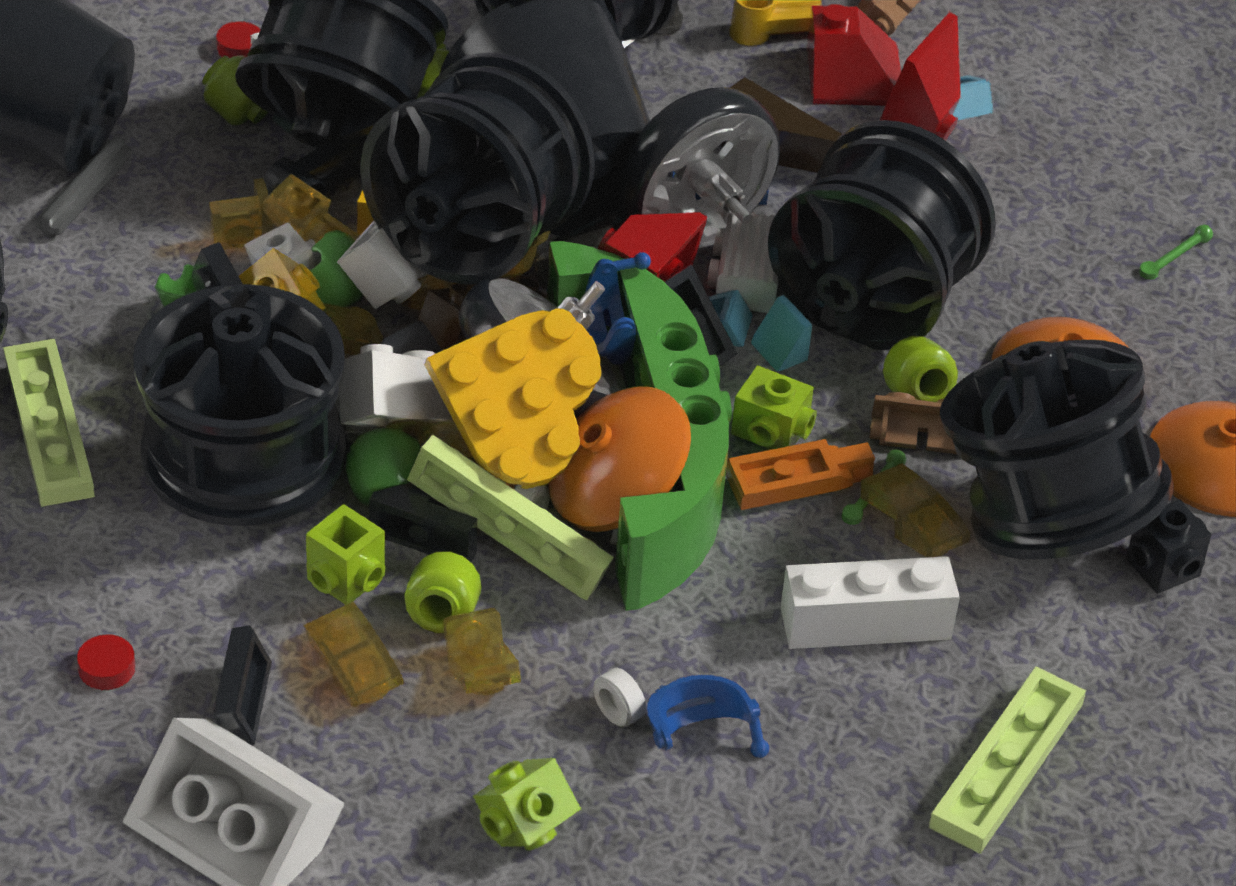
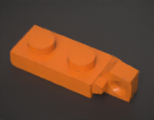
(797, 472)

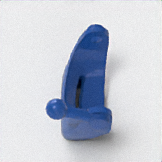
(608, 310)
(714, 699)

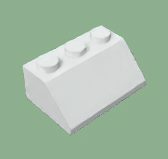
(230, 808)

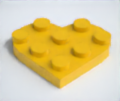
(519, 393)

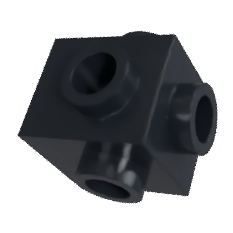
(1170, 548)

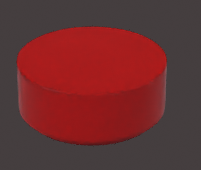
(235, 38)
(106, 662)

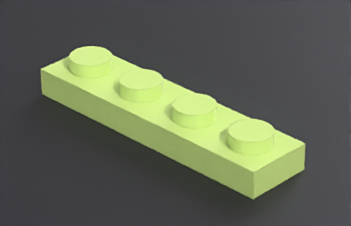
(48, 423)
(510, 517)
(1007, 760)

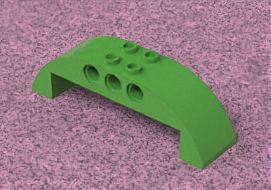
(668, 533)

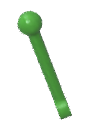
(1150, 269)
(853, 513)

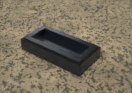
(242, 685)

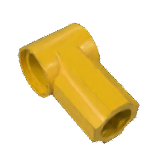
(758, 19)

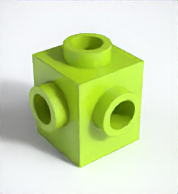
(773, 410)
(345, 555)
(525, 803)

